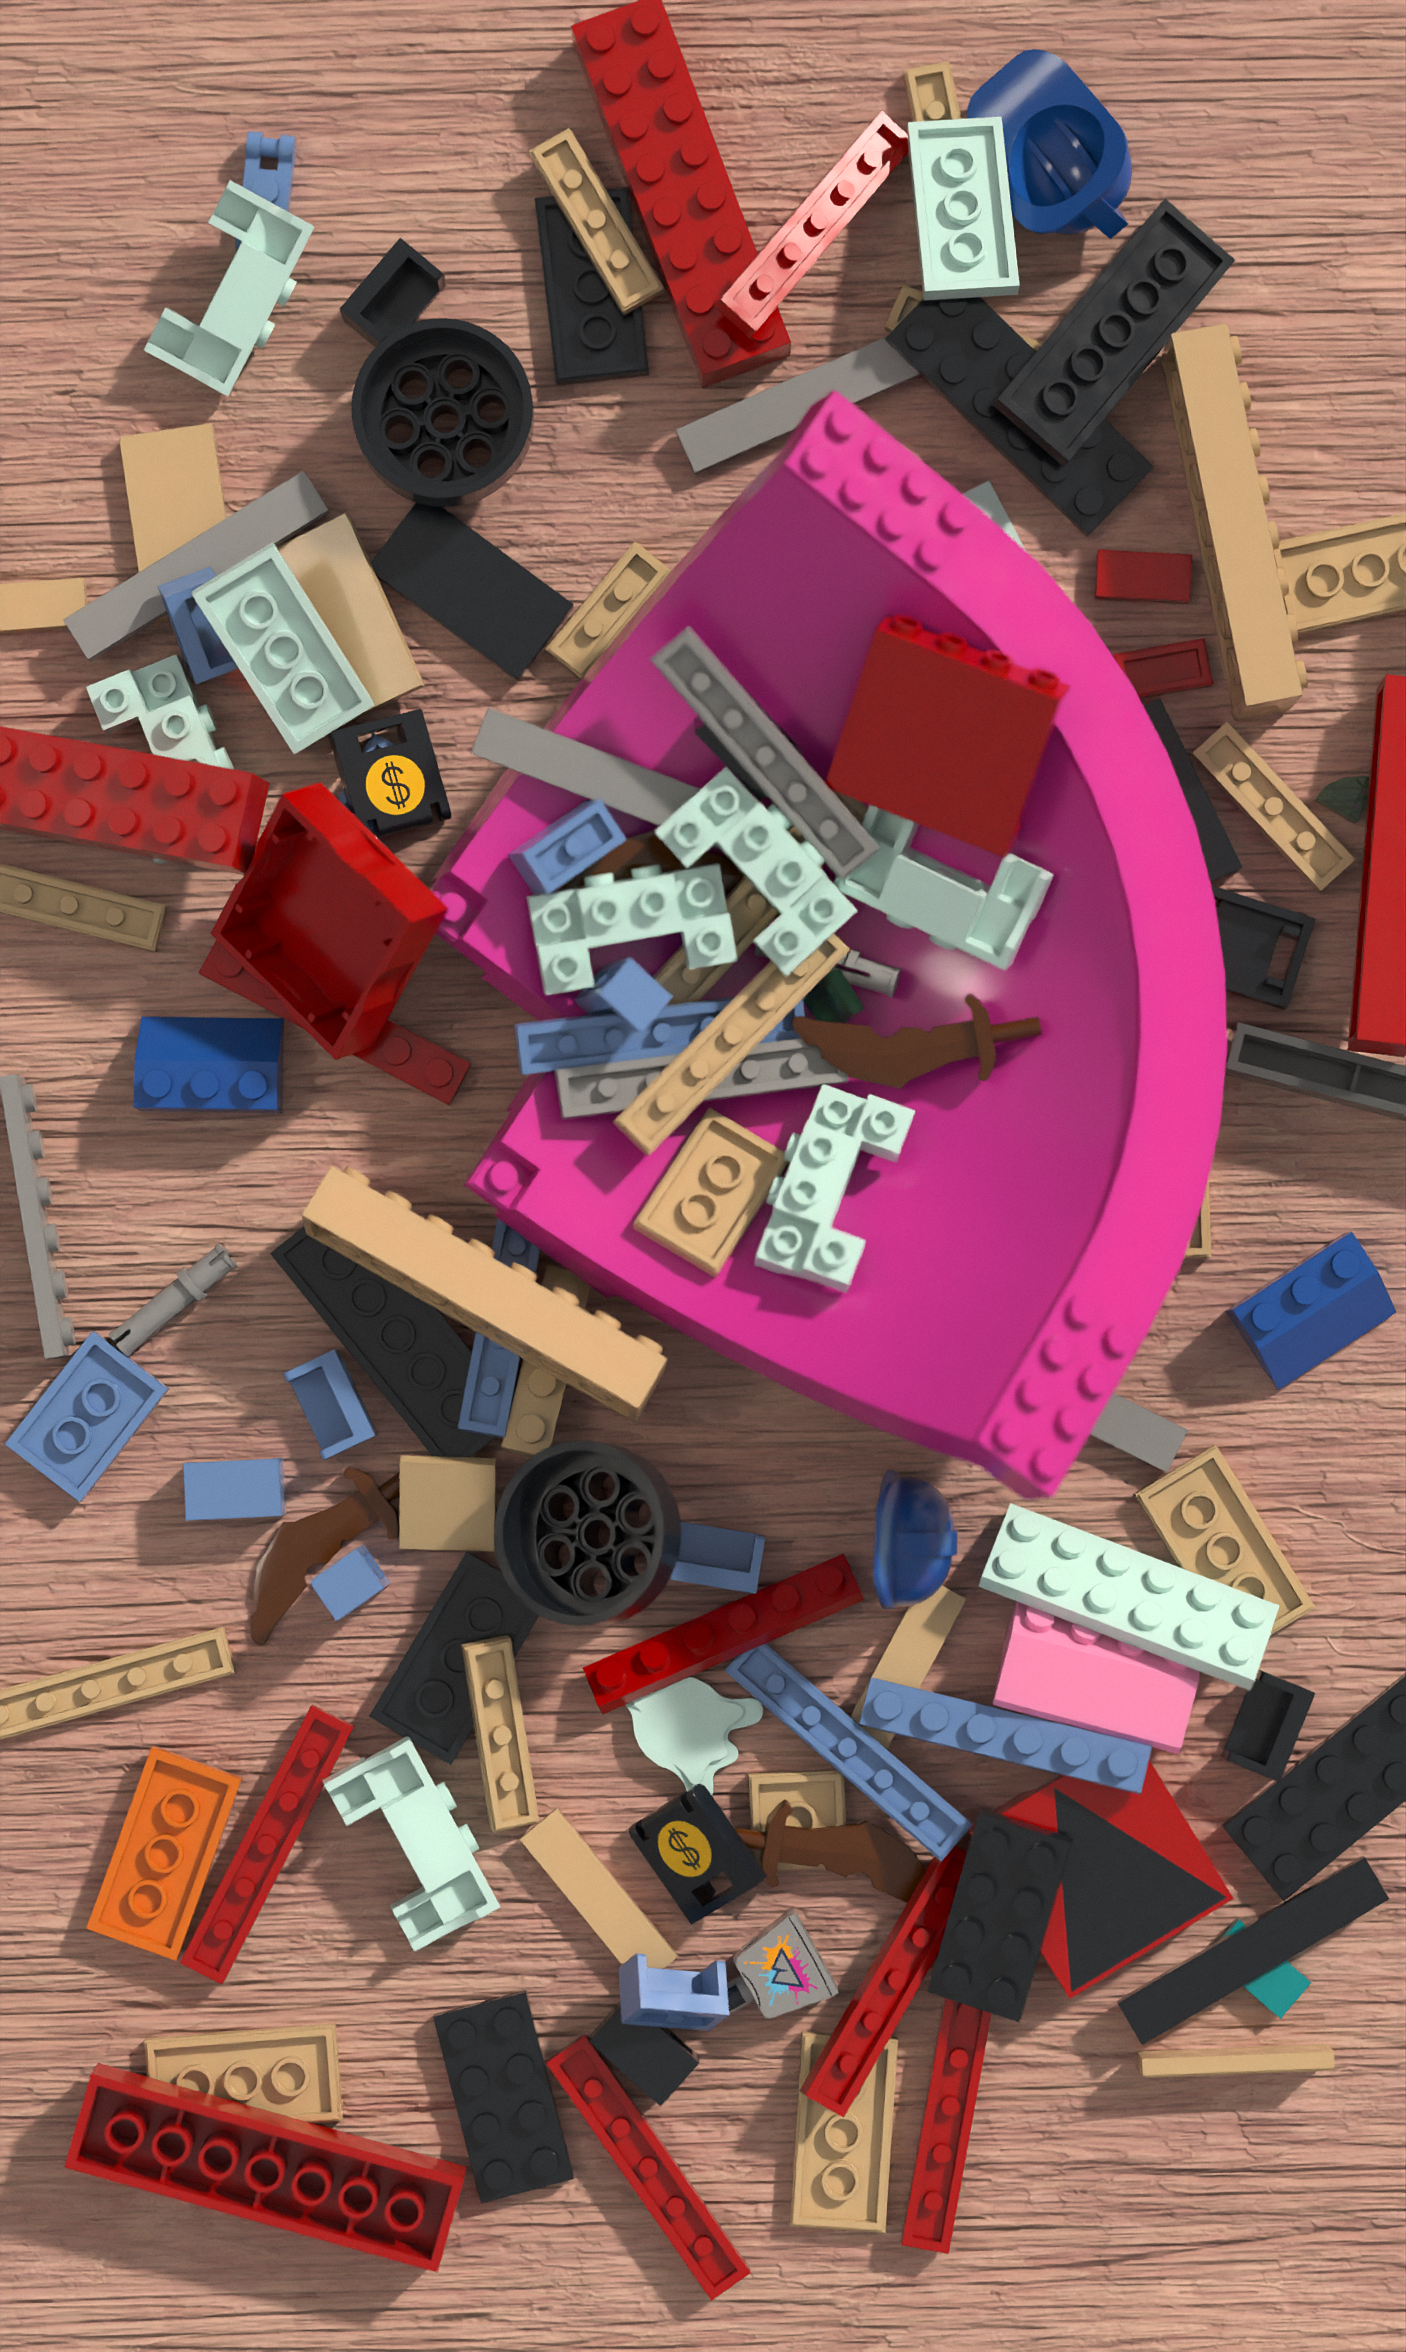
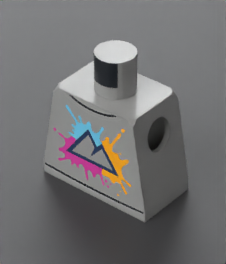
(780, 1970)

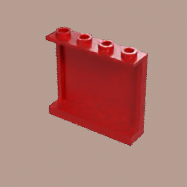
(945, 734)

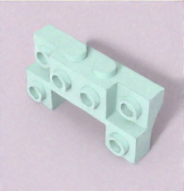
(246, 296)
(166, 708)
(768, 858)
(942, 899)
(629, 910)
(809, 1196)
(437, 1849)

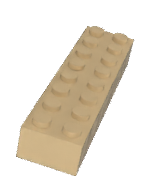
(1232, 521)
(484, 1293)

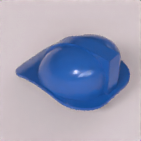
(1061, 146)
(911, 1541)

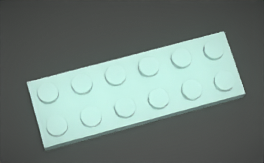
(1129, 1596)

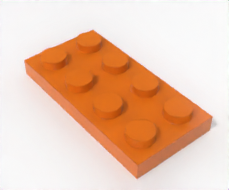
(164, 1853)

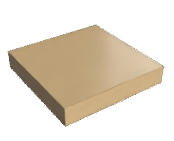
(447, 1503)
(814, 1797)

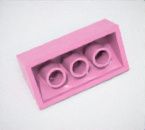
(1093, 1681)

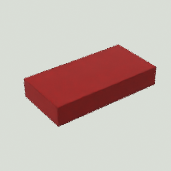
(1143, 576)
(1167, 668)

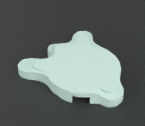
(689, 1728)

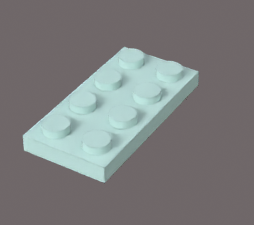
(962, 208)
(283, 648)

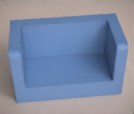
(198, 641)
(567, 847)
(627, 991)
(331, 1403)
(234, 1489)
(719, 1557)
(349, 1582)
(672, 1996)

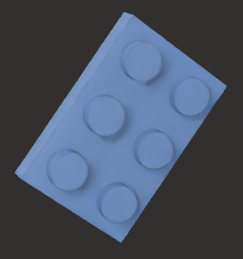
(87, 1416)

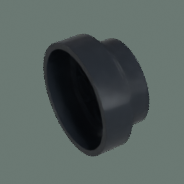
(430, 353)
(534, 1528)

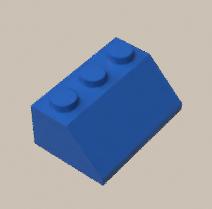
(209, 1065)
(1313, 1309)

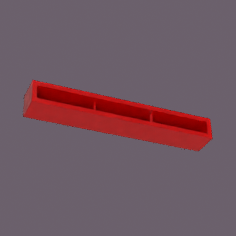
(1380, 951)

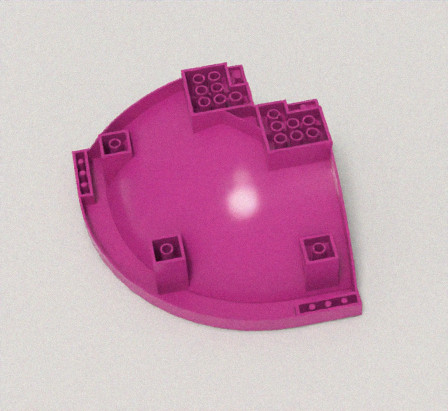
(1026, 1208)

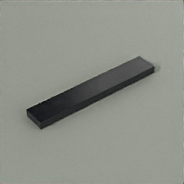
(1252, 1950)

